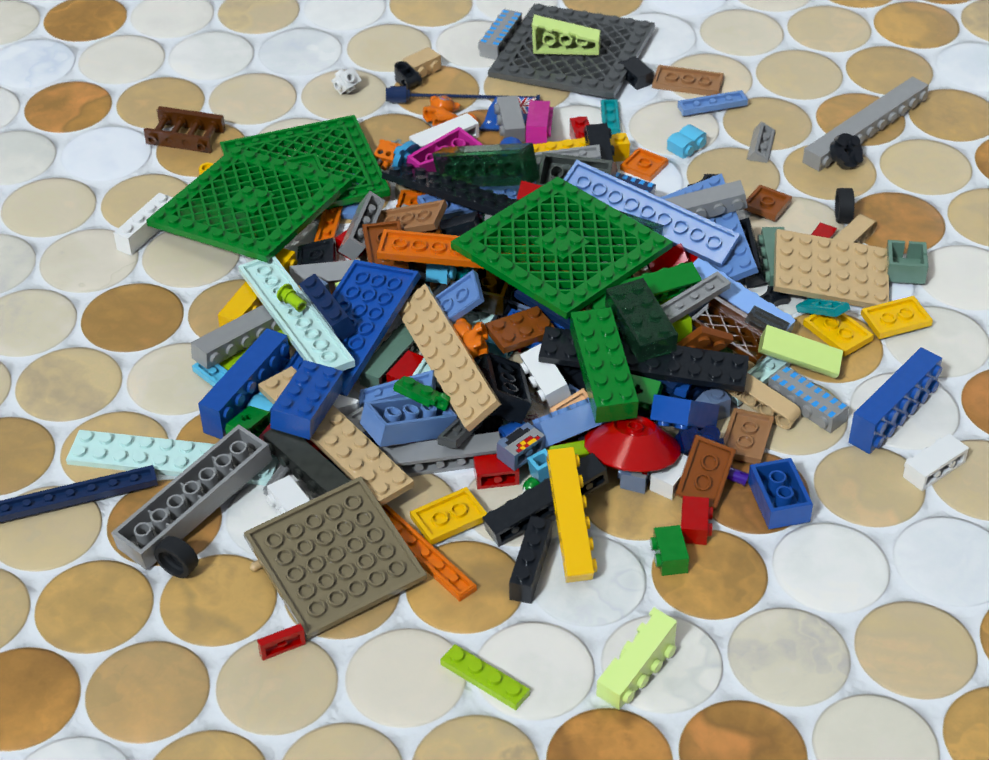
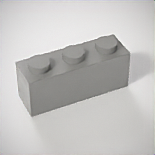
(510, 117)

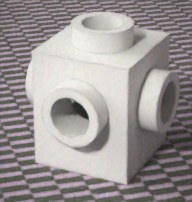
(346, 80)

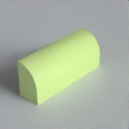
(800, 351)

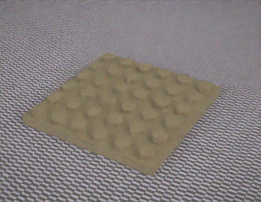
(334, 557)

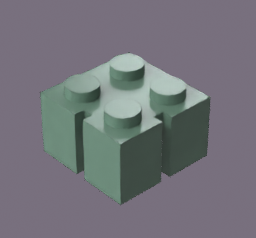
(910, 269)

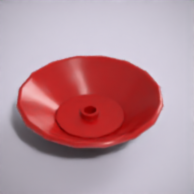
(633, 445)

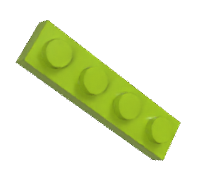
(485, 677)

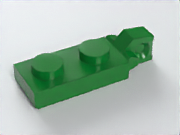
(421, 393)

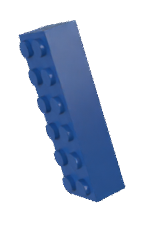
(240, 383)
(895, 400)

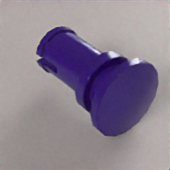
(737, 476)

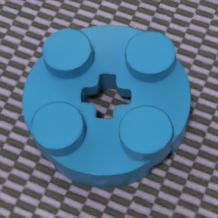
(403, 151)

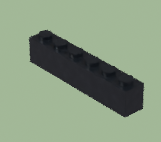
(513, 517)

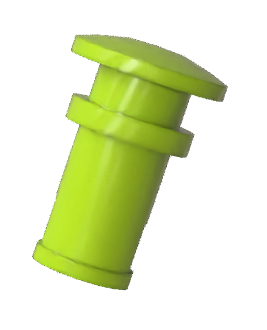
(288, 295)

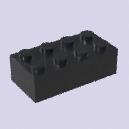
(509, 385)

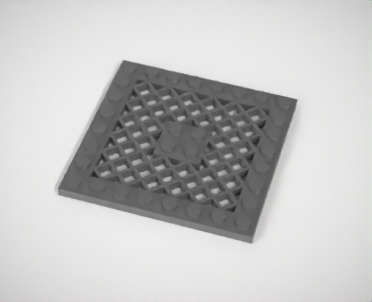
(622, 36)

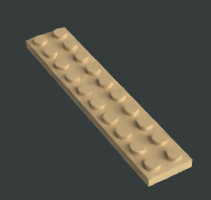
(448, 358)
(348, 447)

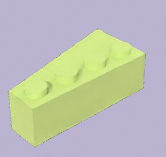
(561, 37)
(638, 660)

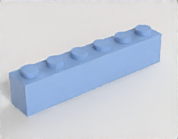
(741, 296)

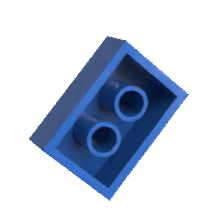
(683, 412)
(780, 493)

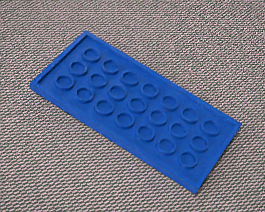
(372, 299)

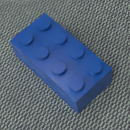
(306, 399)

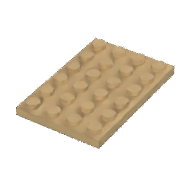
(830, 269)

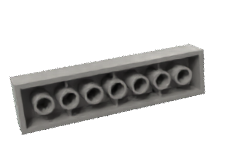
(192, 495)

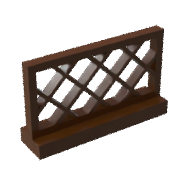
(731, 320)

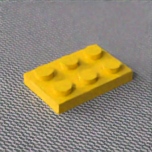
(896, 317)
(839, 332)
(448, 516)

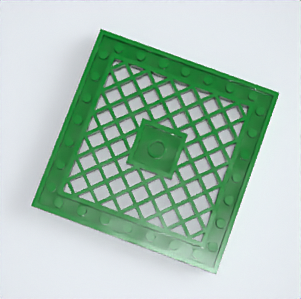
(353, 145)
(249, 203)
(561, 246)

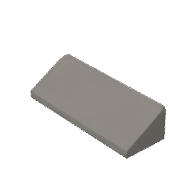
(761, 143)

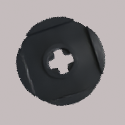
(854, 154)

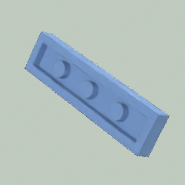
(712, 103)
(385, 390)

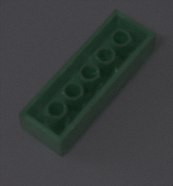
(488, 164)

